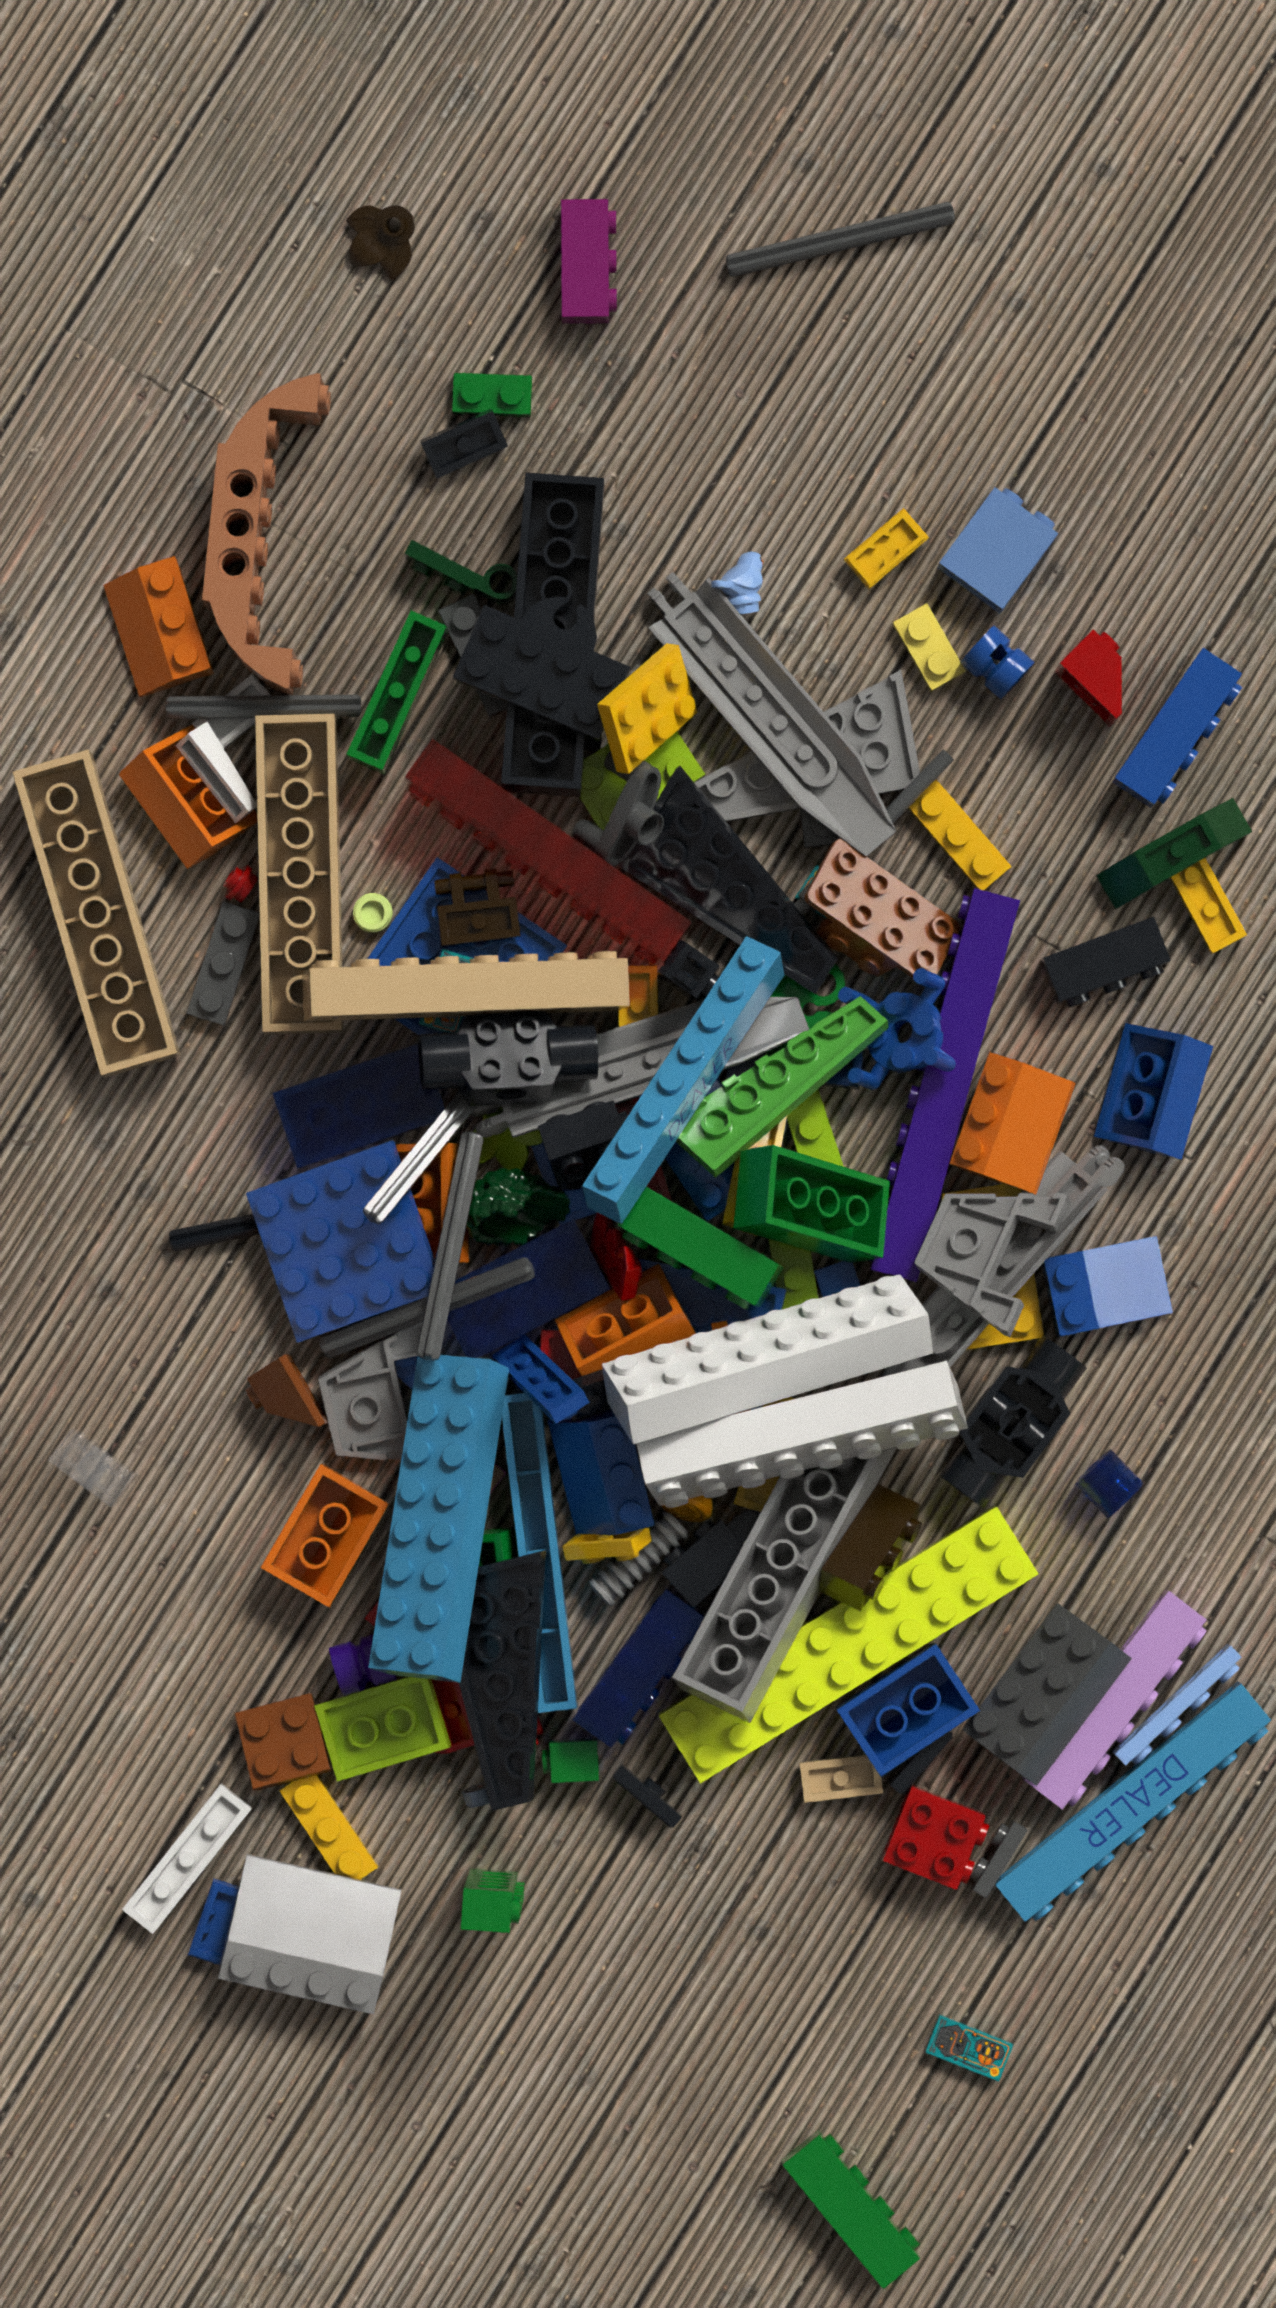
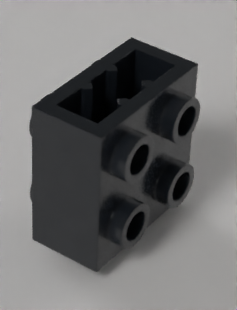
(579, 1140)

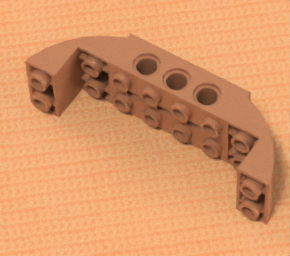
(247, 462)

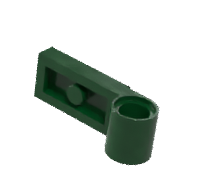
(458, 577)

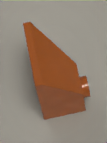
(285, 1393)

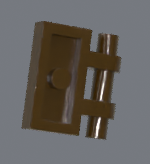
(480, 919)

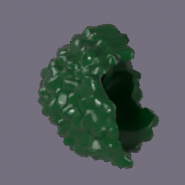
(513, 1207)

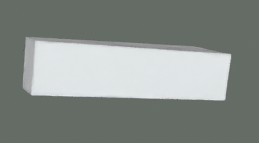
(217, 771)

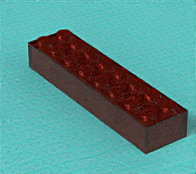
(547, 853)

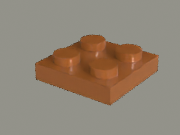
(282, 1742)

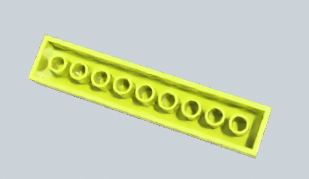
(851, 1646)

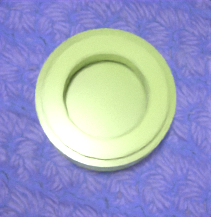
(372, 913)

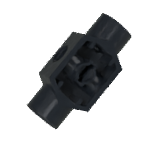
(507, 1057)
(1013, 1421)

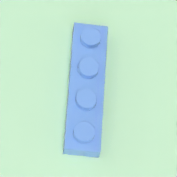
(1191, 1695)

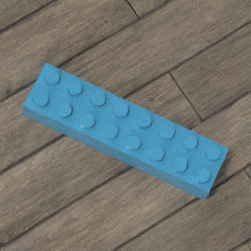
(439, 1518)

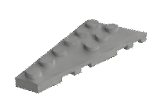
(871, 721)

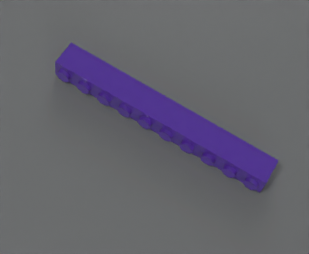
(942, 1094)

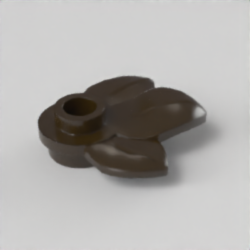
(377, 242)

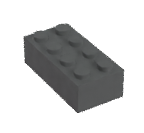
(1047, 1694)

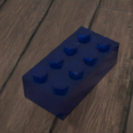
(356, 1107)
(562, 1281)
(638, 1668)

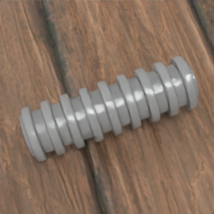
(623, 1573)

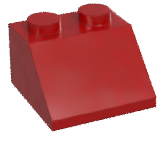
(1095, 675)

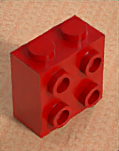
(935, 1837)

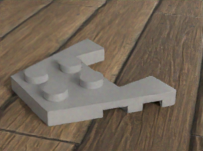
(970, 1242)
(366, 1399)

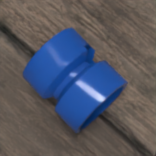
(1007, 672)

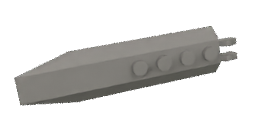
(773, 714)
(632, 1057)
(957, 1326)

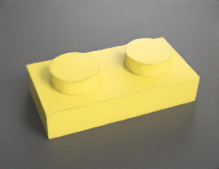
(928, 647)

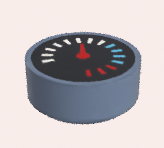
(476, 1795)

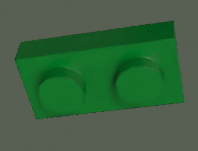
(502, 393)

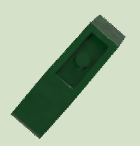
(1173, 853)

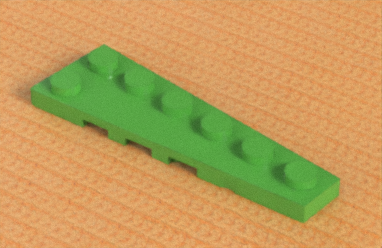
(768, 1092)

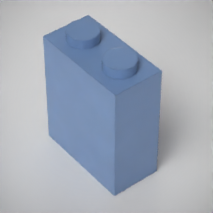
(998, 549)

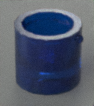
(1109, 1483)

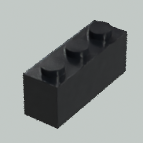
(1106, 962)

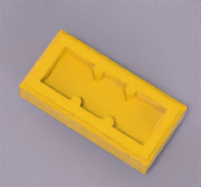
(886, 549)

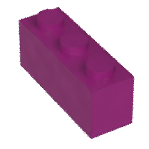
(587, 261)

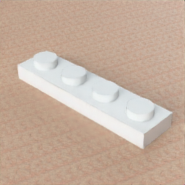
(187, 1858)

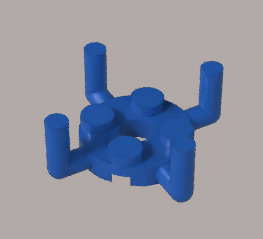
(926, 1036)

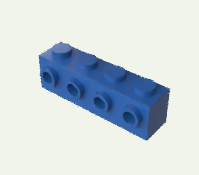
(1177, 728)

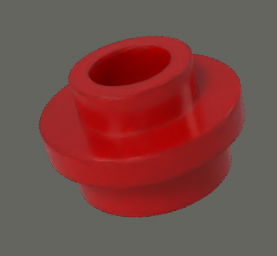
(240, 883)

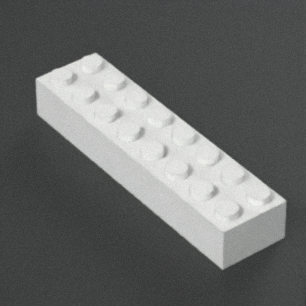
(767, 1358)
(803, 1435)

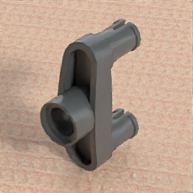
(631, 819)

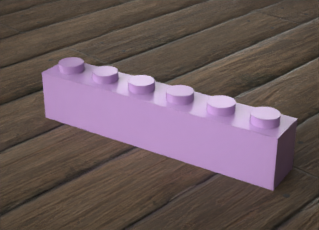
(1154, 1655)

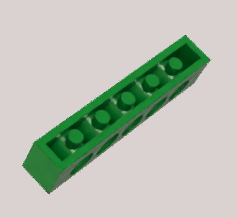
(491, 1900)

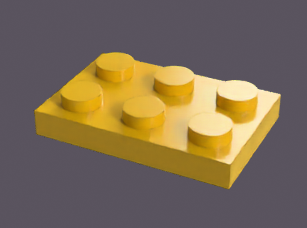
(647, 708)

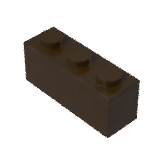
(870, 1548)

